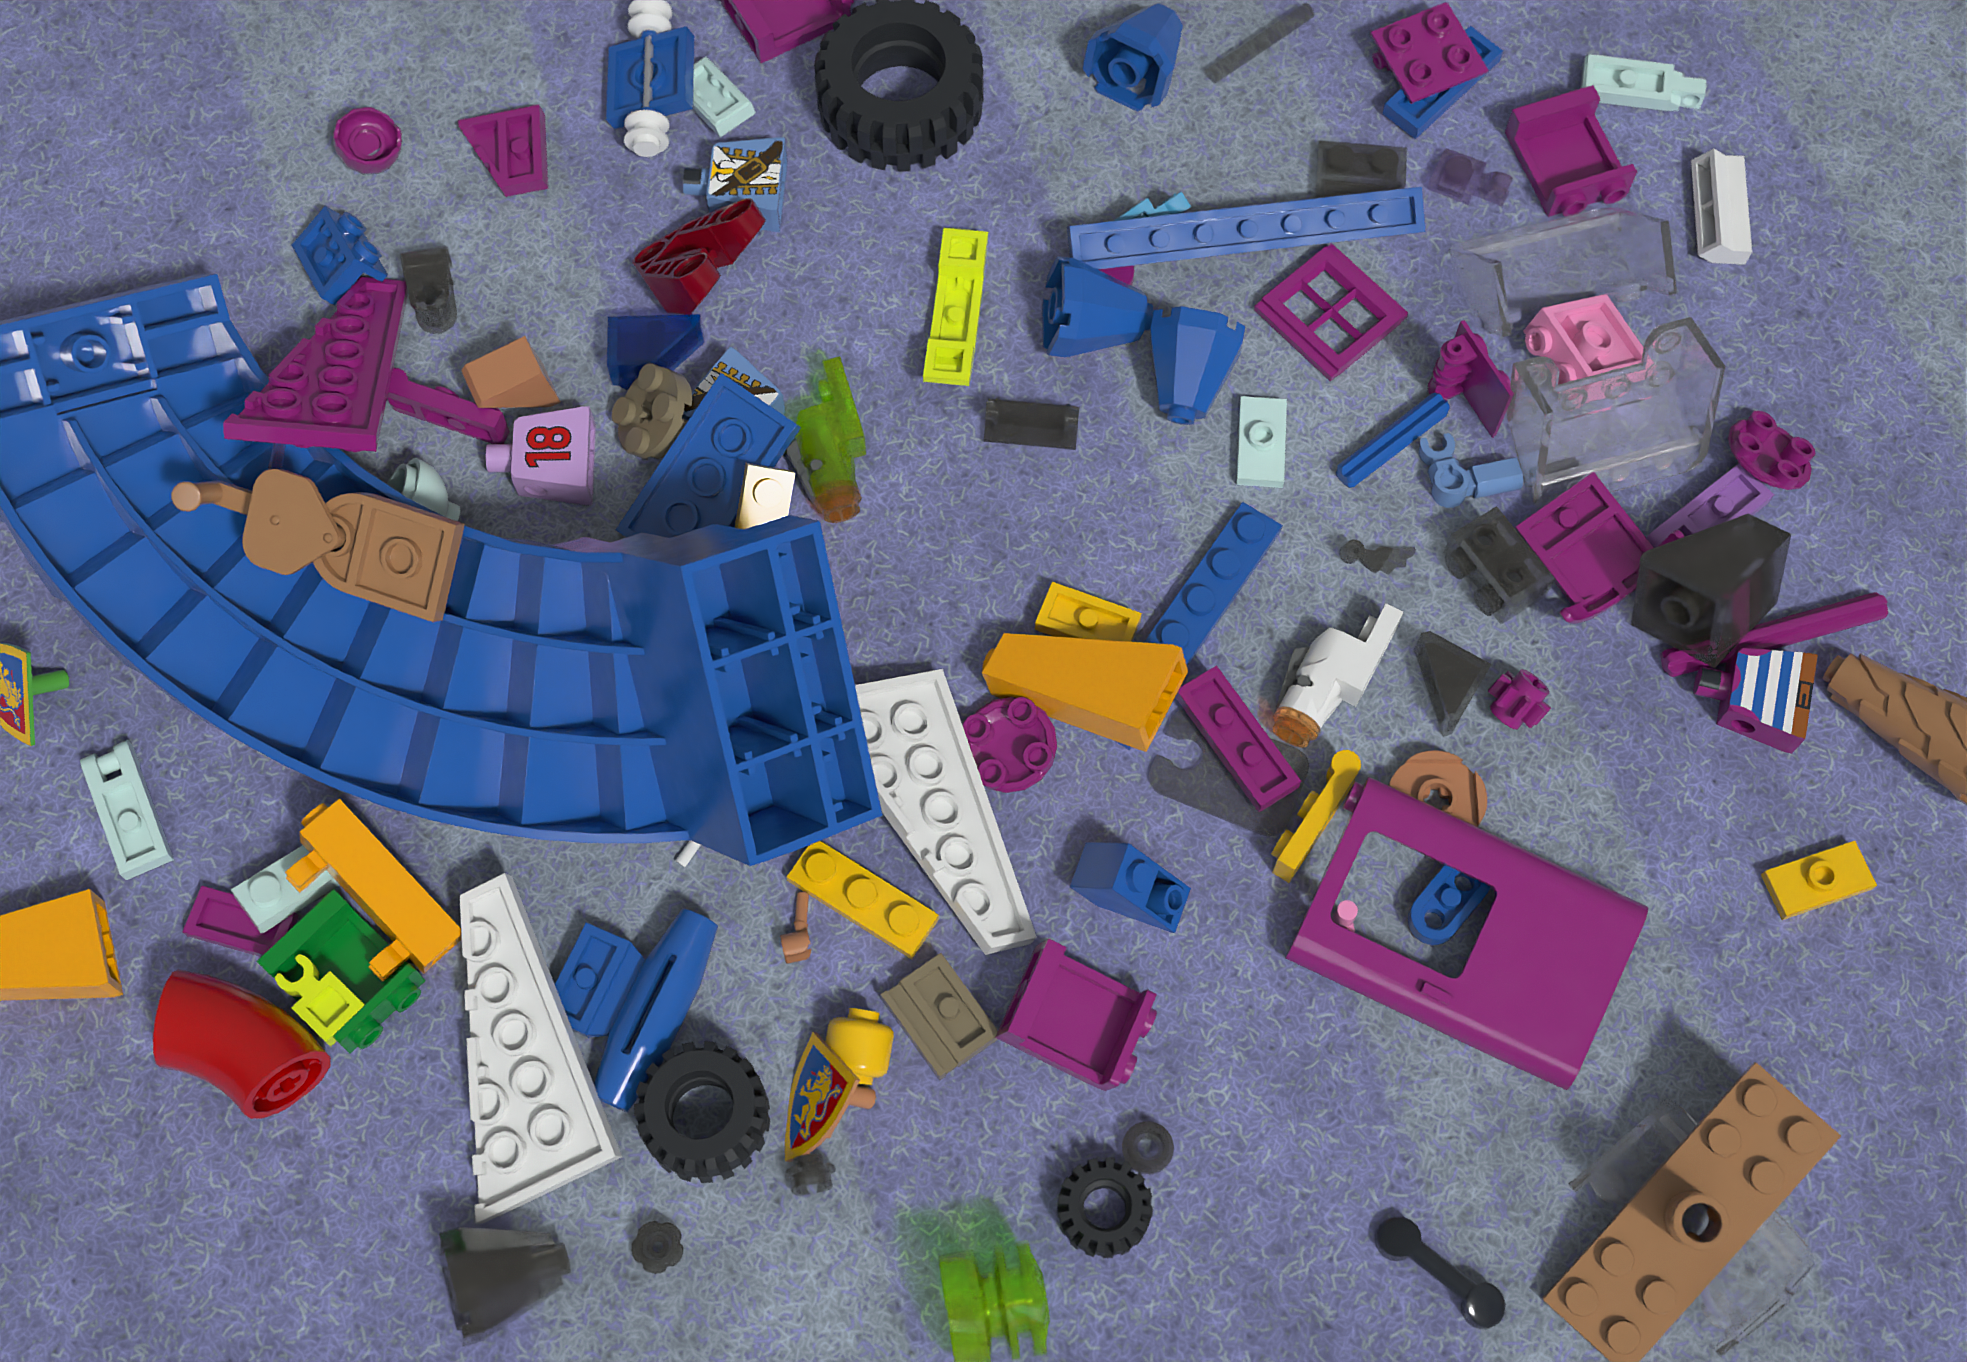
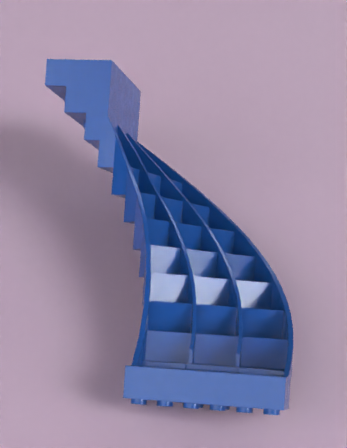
(555, 701)

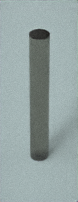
(1259, 43)

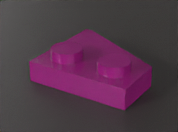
(511, 147)

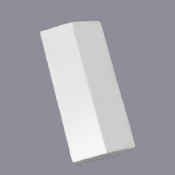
(1721, 208)

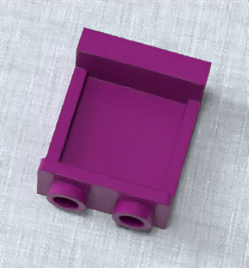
(781, 25)
(1568, 153)
(1077, 1018)

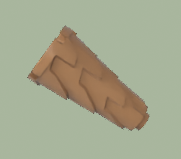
(1909, 714)

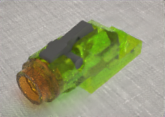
(828, 447)

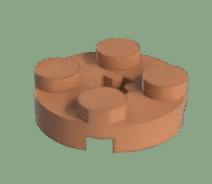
(1450, 777)

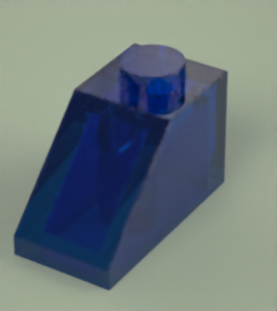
(652, 340)

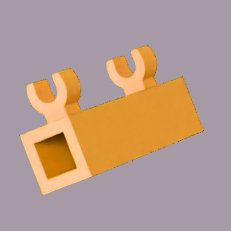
(378, 885)

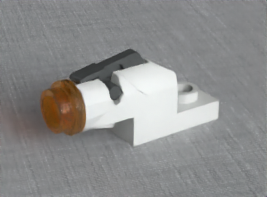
(1328, 672)

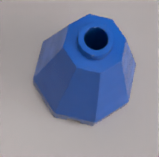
(1135, 49)
(1090, 310)
(1192, 360)

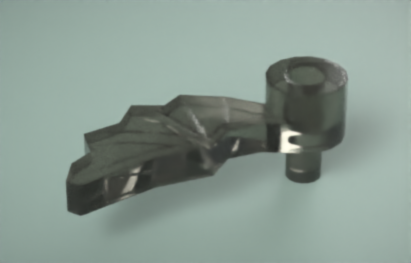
(1381, 559)

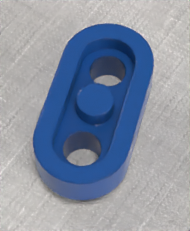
(1448, 903)

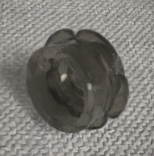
(809, 1170)
(643, 1245)

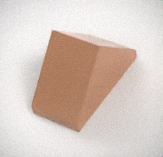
(510, 378)

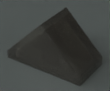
(1449, 676)

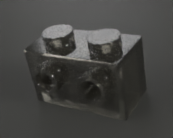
(1497, 566)

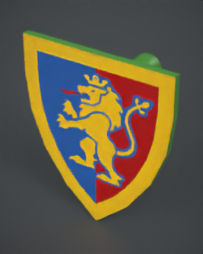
(18, 689)

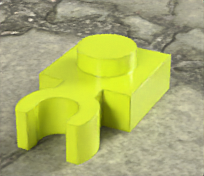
(324, 1003)

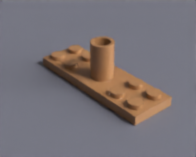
(1644, 1264)

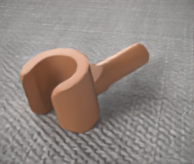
(796, 943)

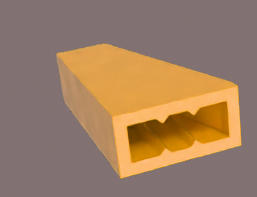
(1090, 683)
(58, 951)

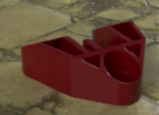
(685, 261)

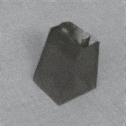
(1711, 586)

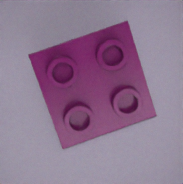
(1427, 52)
(1469, 370)

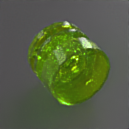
(994, 1303)

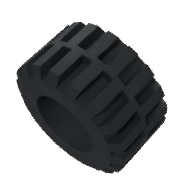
(713, 1154)

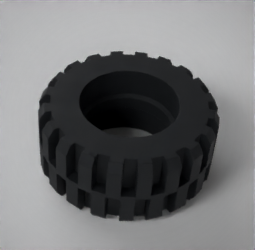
(904, 130)

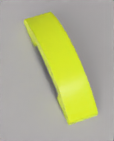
(956, 307)

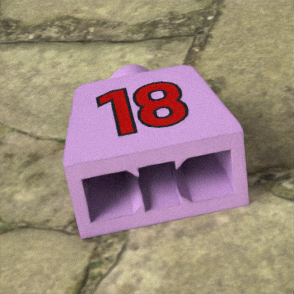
(550, 456)

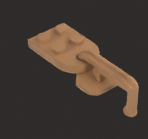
(387, 549)

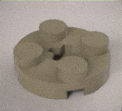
(652, 412)

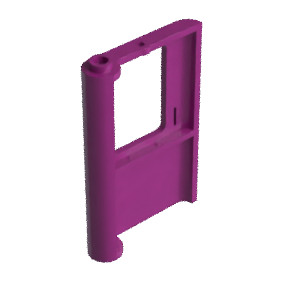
(1536, 967)

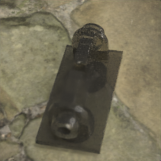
(1031, 424)

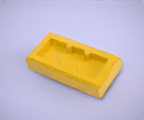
(1818, 880)

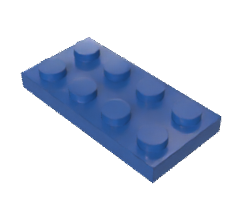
(706, 464)

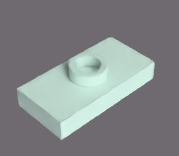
(718, 99)
(1261, 442)

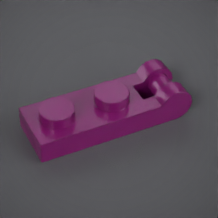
(446, 409)

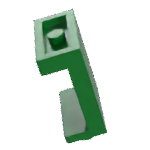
(345, 944)

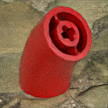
(236, 1043)

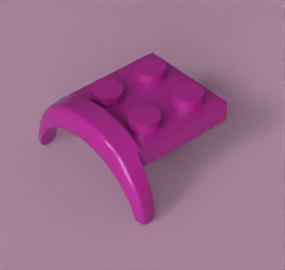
(1588, 547)

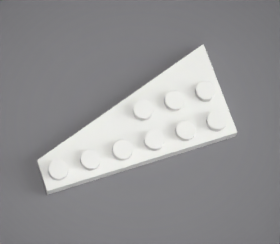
(525, 1070)

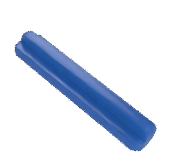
(1392, 440)

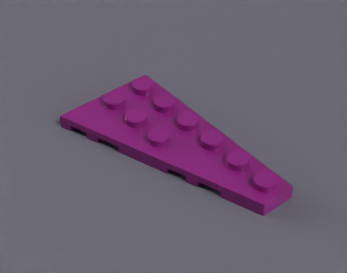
(335, 383)

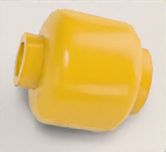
(861, 1043)

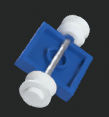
(650, 77)

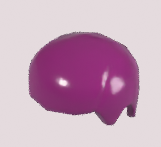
(361, 134)

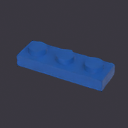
(1420, 115)

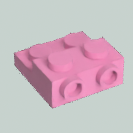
(1583, 338)

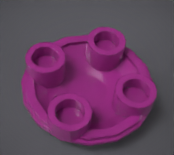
(1771, 452)
(1011, 743)

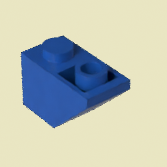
(1130, 884)

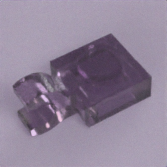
(1464, 177)

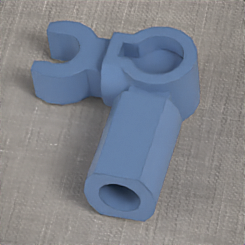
(1453, 483)

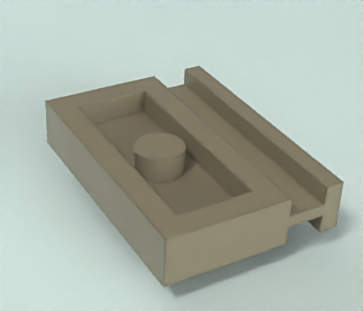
(940, 1016)

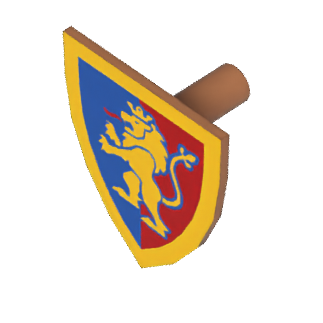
(820, 1097)

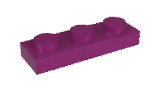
(1237, 739)

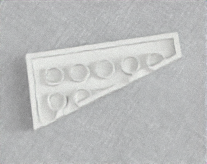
(940, 804)

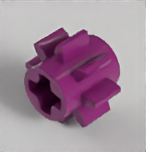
(1519, 699)

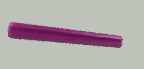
(1791, 630)

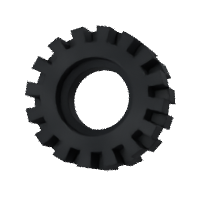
(1127, 1185)

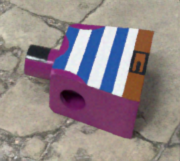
(1763, 695)

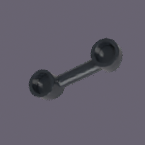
(1481, 1302)

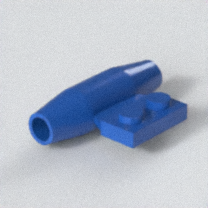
(633, 999)

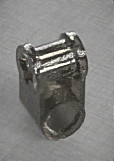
(430, 287)

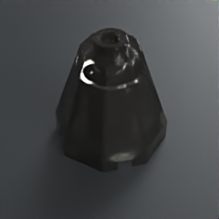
(498, 1276)

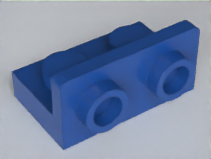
(337, 254)

